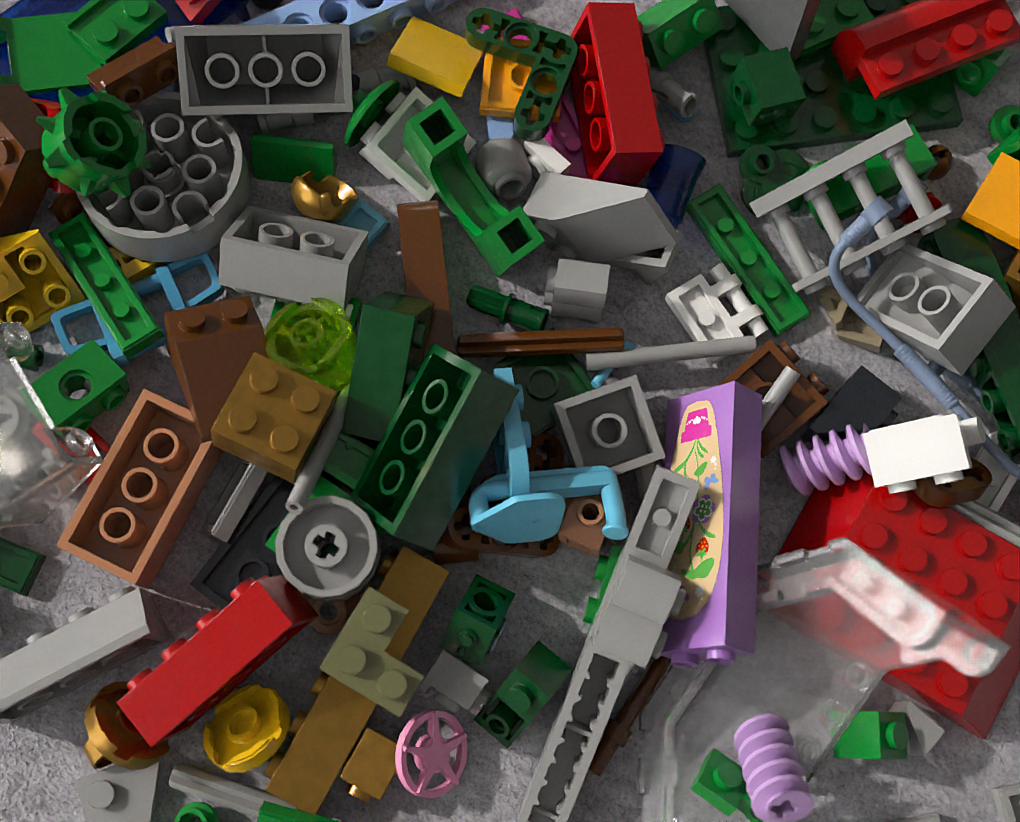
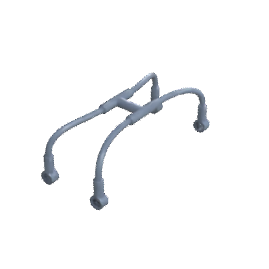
(926, 373)

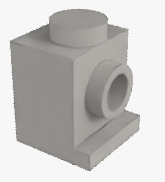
(456, 685)

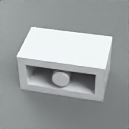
(918, 451)

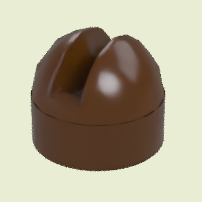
(944, 163)

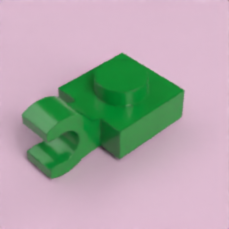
(723, 785)

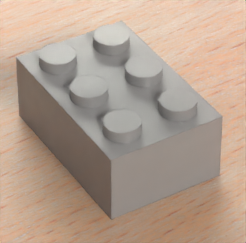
(292, 257)

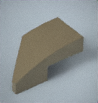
(847, 323)

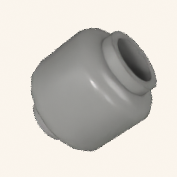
(503, 168)

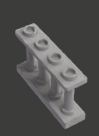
(851, 166)

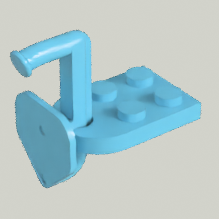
(535, 500)

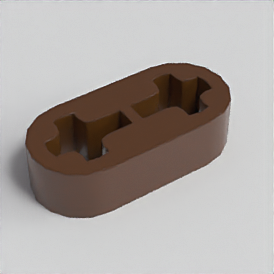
(951, 493)

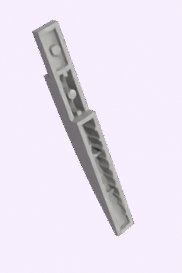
(600, 673)

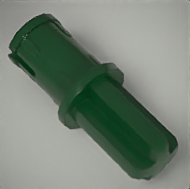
(508, 308)

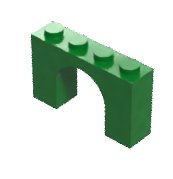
(437, 146)

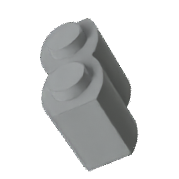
(577, 289)
(638, 610)

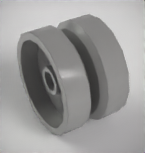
(302, 545)

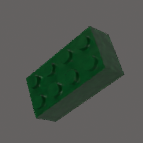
(433, 447)

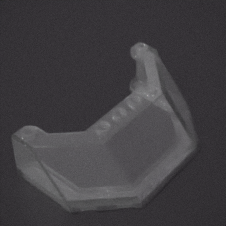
(822, 644)

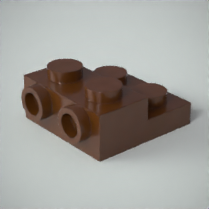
(799, 405)

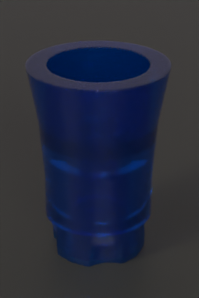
(674, 179)

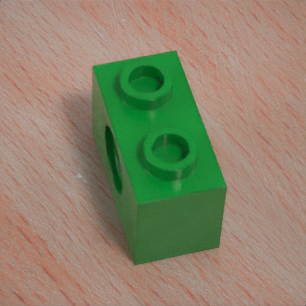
(88, 370)

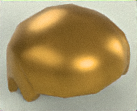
(323, 200)

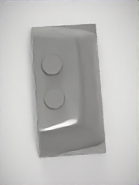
(264, 69)

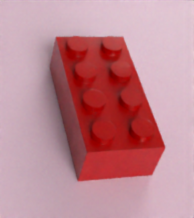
(614, 95)
(216, 658)

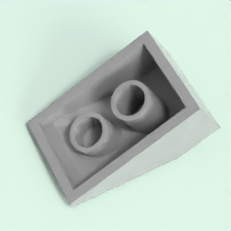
(596, 218)
(936, 306)

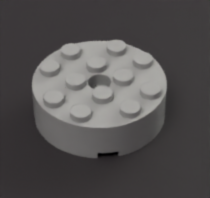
(187, 195)

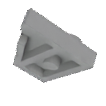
(119, 794)

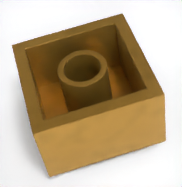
(273, 417)

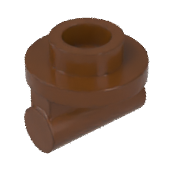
(66, 207)

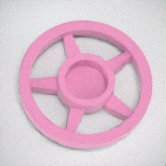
(431, 754)

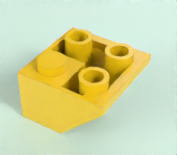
(33, 281)

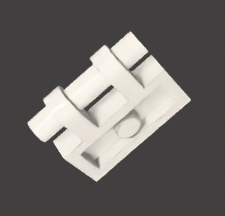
(705, 316)

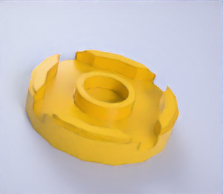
(246, 728)

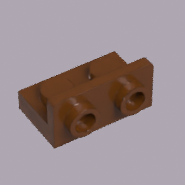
(138, 72)

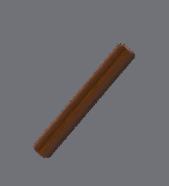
(541, 342)

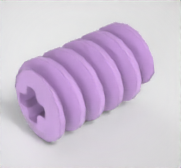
(826, 462)
(772, 770)

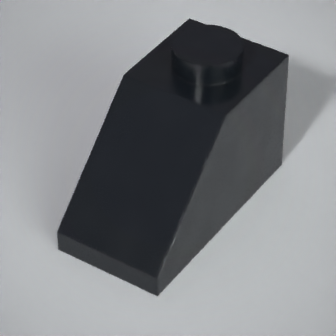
(857, 401)

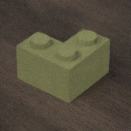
(360, 658)

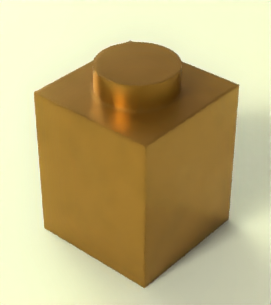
(371, 766)

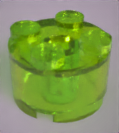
(313, 341)

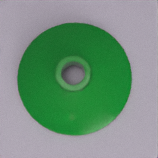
(368, 109)

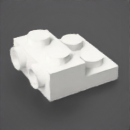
(385, 147)

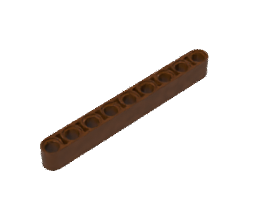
(427, 280)

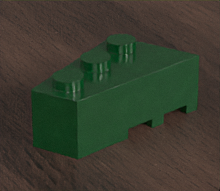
(385, 360)

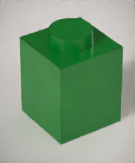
(874, 736)

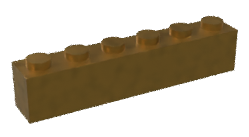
(339, 712)

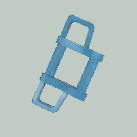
(162, 279)

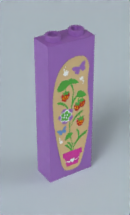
(716, 442)

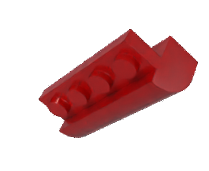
(923, 41)

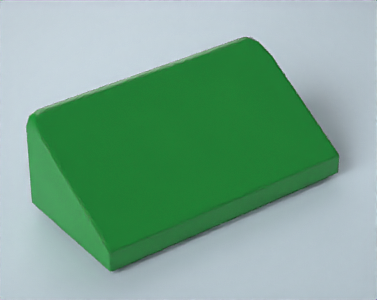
(285, 158)

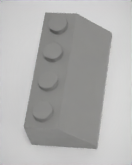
(79, 651)

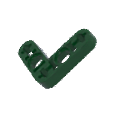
(543, 65)

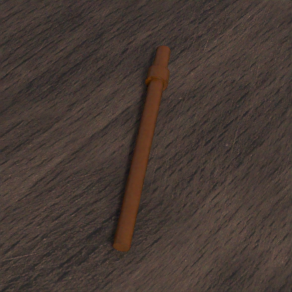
(617, 730)

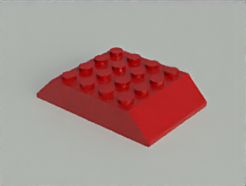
(945, 556)

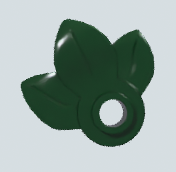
(780, 168)

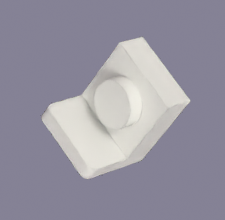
(545, 158)

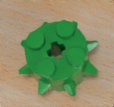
(93, 143)

